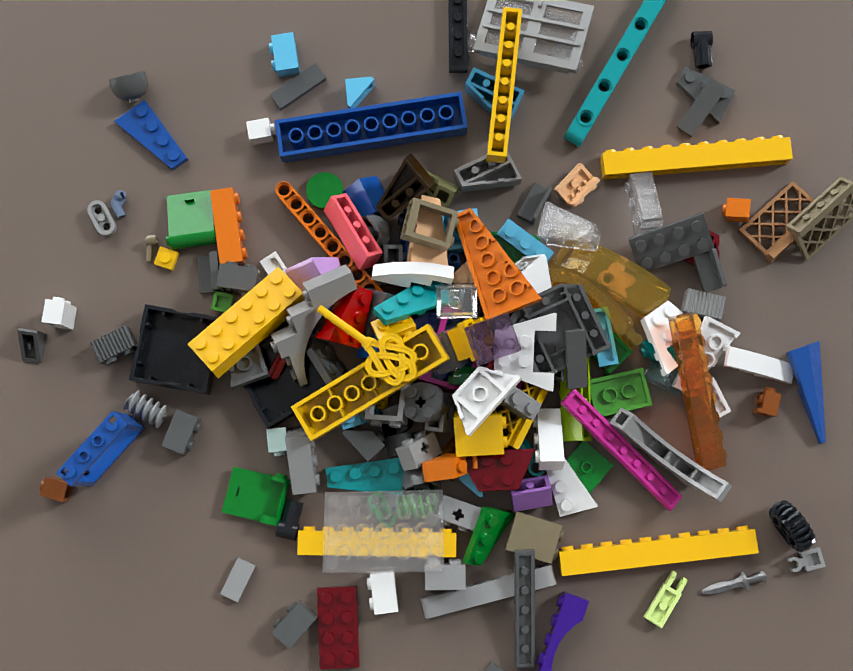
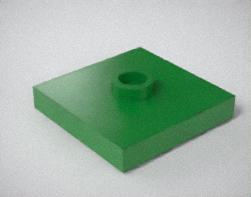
(588, 465)

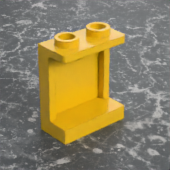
(486, 440)

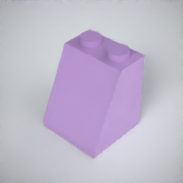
(310, 269)

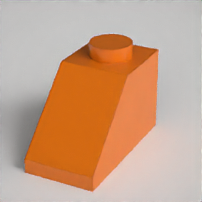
(444, 467)

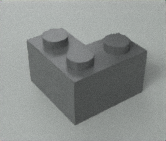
(237, 279)

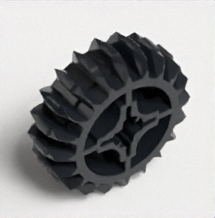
(792, 526)

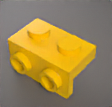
(402, 328)

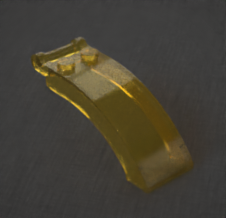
(619, 277)
(598, 298)

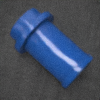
(456, 264)

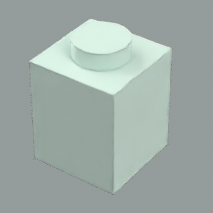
(276, 441)

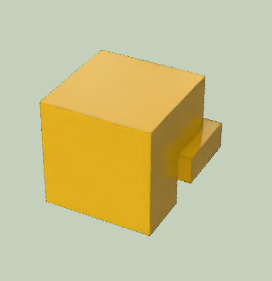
(460, 341)

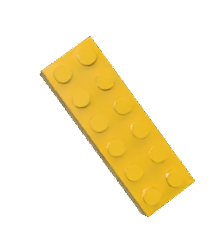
(246, 322)

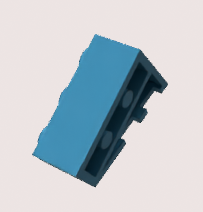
(481, 87)

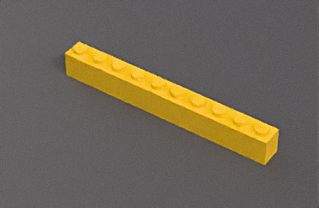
(697, 157)
(657, 551)

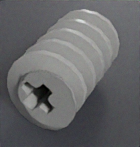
(149, 411)

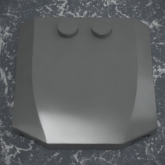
(573, 312)

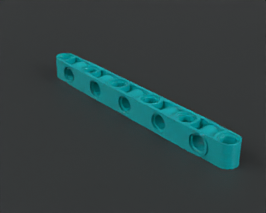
(613, 71)

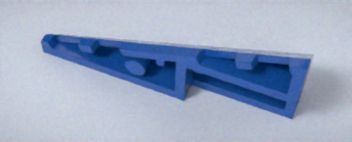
(808, 374)

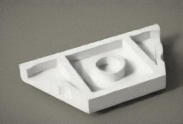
(482, 395)

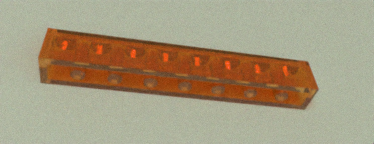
(697, 390)

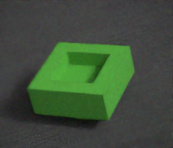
(222, 301)

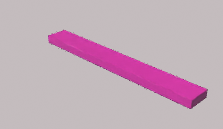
(621, 449)

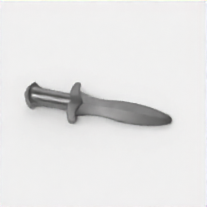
(741, 581)

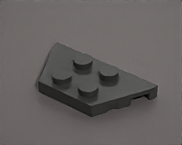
(324, 358)

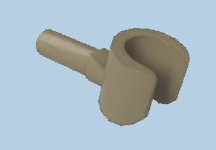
(150, 240)

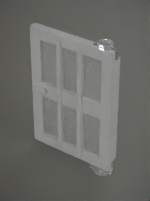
(549, 33)

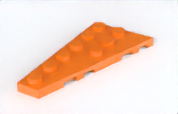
(497, 278)

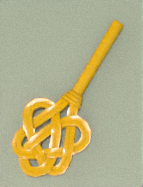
(375, 357)

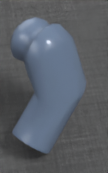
(117, 203)

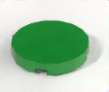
(322, 187)

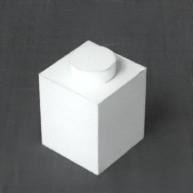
(260, 131)

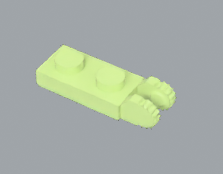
(665, 600)

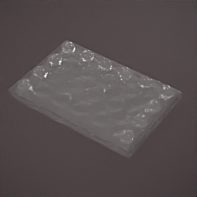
(384, 531)

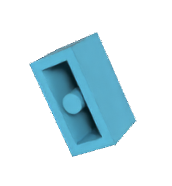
(285, 54)

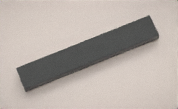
(524, 608)

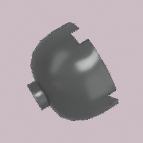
(129, 86)
(379, 228)
(414, 480)

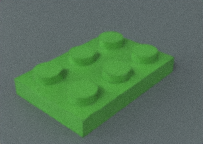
(620, 390)

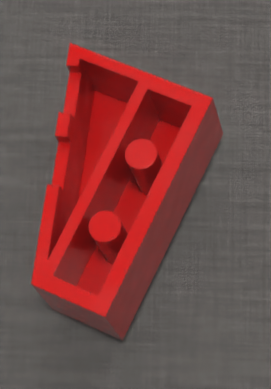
(353, 310)

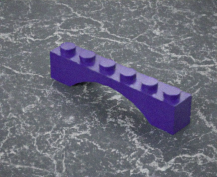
(569, 613)

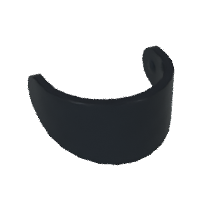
(389, 431)

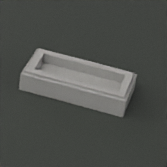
(238, 579)

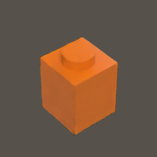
(737, 210)

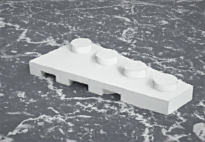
(717, 339)

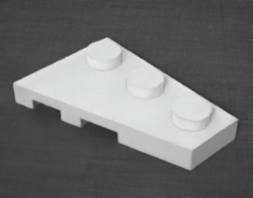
(569, 491)

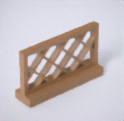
(785, 241)

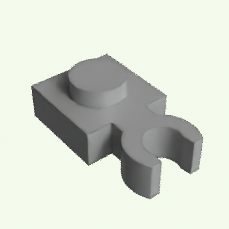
(809, 560)

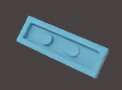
(523, 240)
(608, 356)

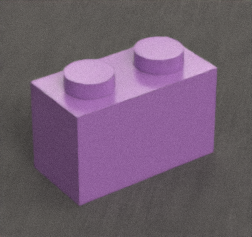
(532, 494)

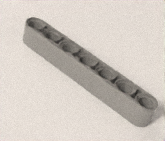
(481, 593)

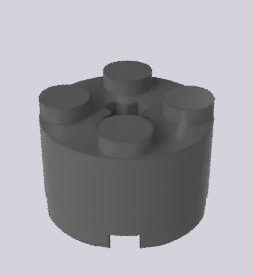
(415, 405)

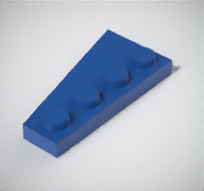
(151, 133)

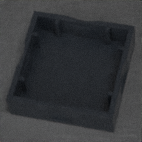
(164, 352)
(276, 396)

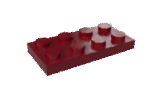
(338, 627)

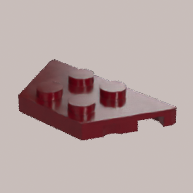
(500, 471)

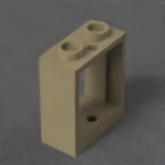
(410, 221)

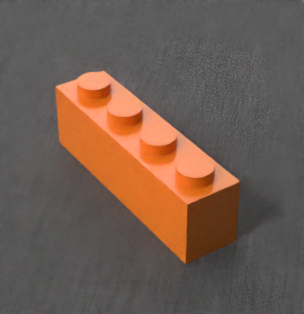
(227, 226)

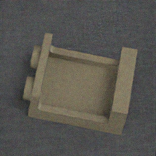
(535, 534)

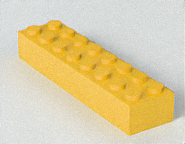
(359, 391)

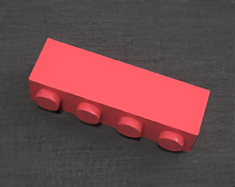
(353, 231)

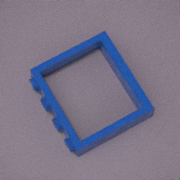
(101, 450)

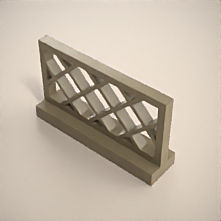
(819, 211)

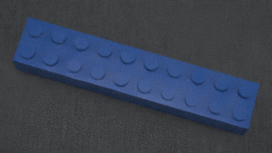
(371, 127)

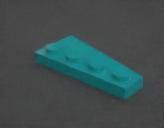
(408, 302)
(367, 476)

